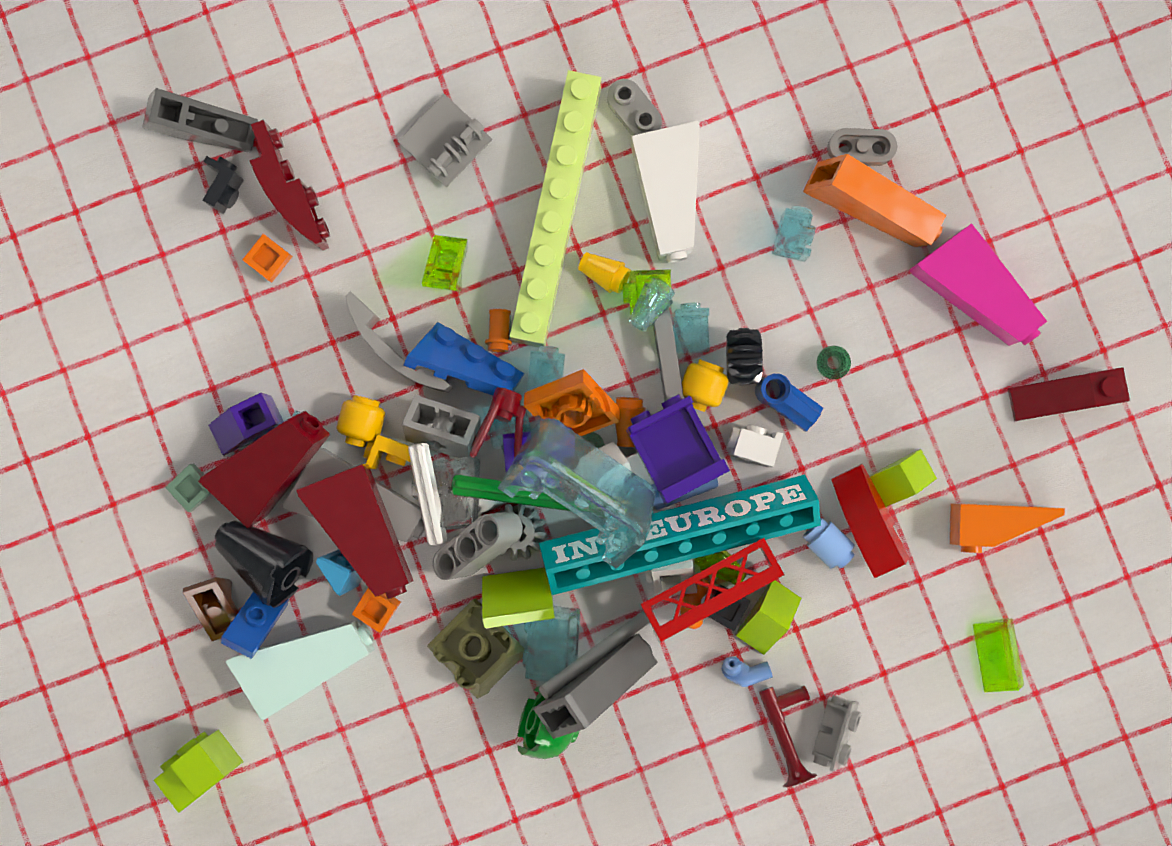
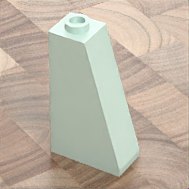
(296, 666)

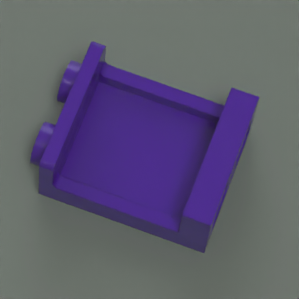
(675, 448)

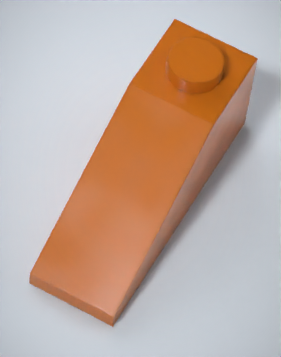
(991, 525)

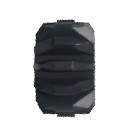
(744, 356)

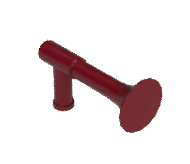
(773, 705)

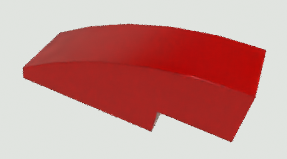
(869, 521)

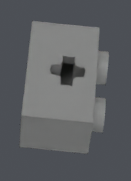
(441, 427)

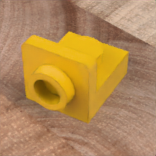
(396, 451)

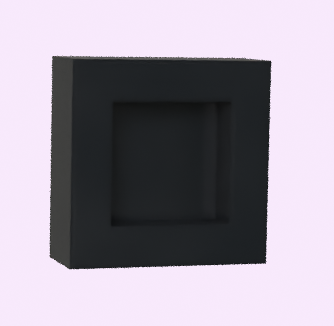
(732, 614)

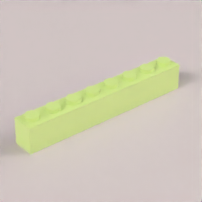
(556, 209)

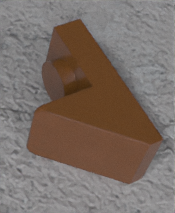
(212, 605)

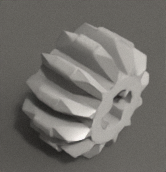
(529, 530)

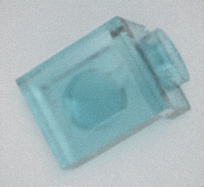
(691, 329)

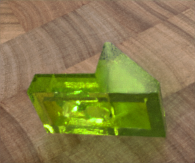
(445, 263)

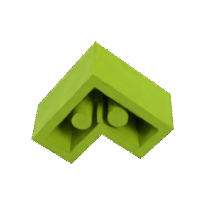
(196, 768)

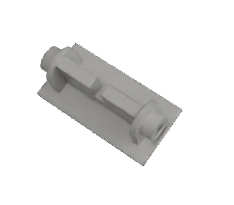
(835, 746)

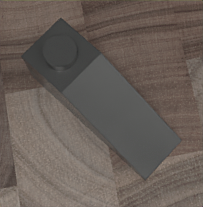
(198, 121)

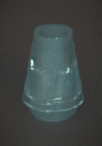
(651, 304)

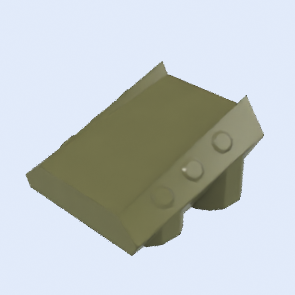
(476, 653)

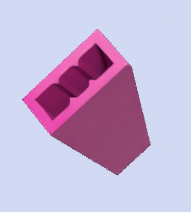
(981, 287)

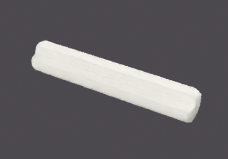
(427, 492)

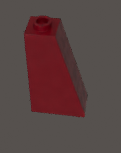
(264, 470)
(359, 525)

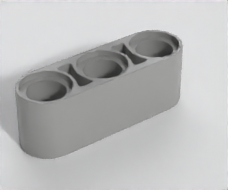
(477, 545)

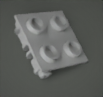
(445, 140)

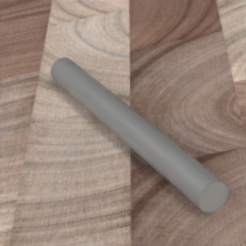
(593, 655)

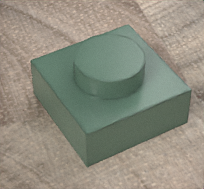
(187, 489)

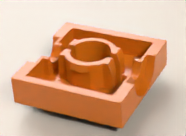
(574, 402)

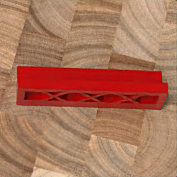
(718, 602)

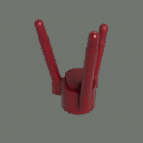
(503, 407)

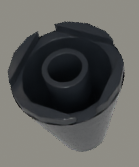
(264, 560)

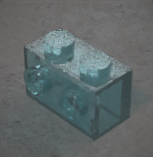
(551, 644)

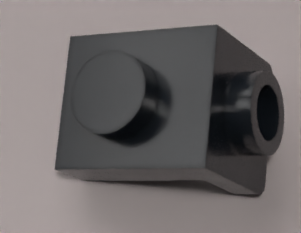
(224, 189)

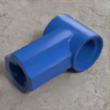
(790, 403)

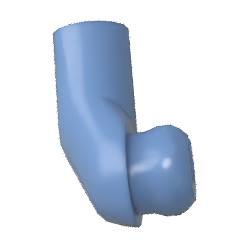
(743, 674)

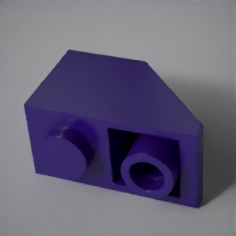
(245, 422)

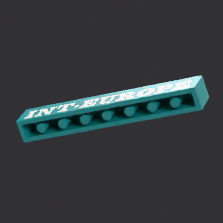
(687, 533)

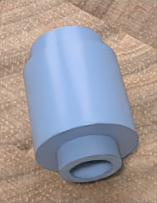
(830, 544)

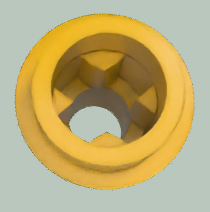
(605, 272)

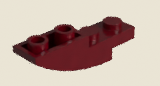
(290, 198)

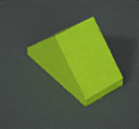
(903, 478)
(769, 617)

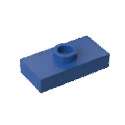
(251, 626)

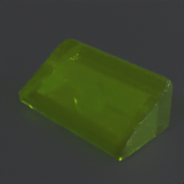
(998, 655)

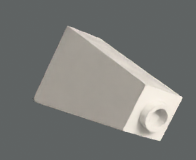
(668, 181)

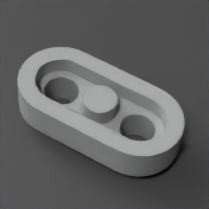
(633, 108)
(860, 145)

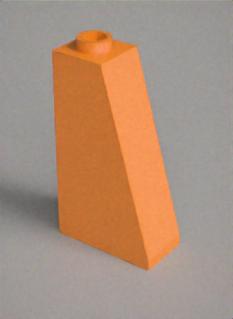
(874, 200)

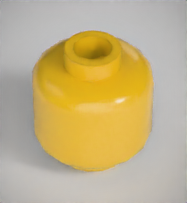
(704, 384)
(360, 420)

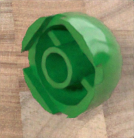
(536, 738)

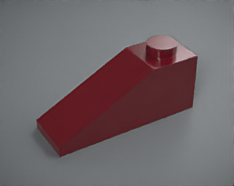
(1069, 394)

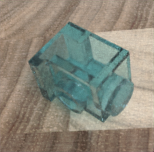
(794, 233)

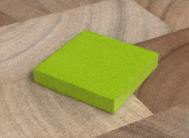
(516, 598)

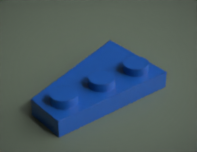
(458, 357)

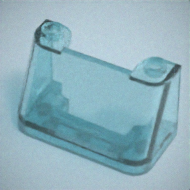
(585, 483)

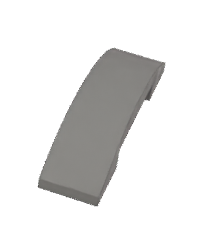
(365, 321)

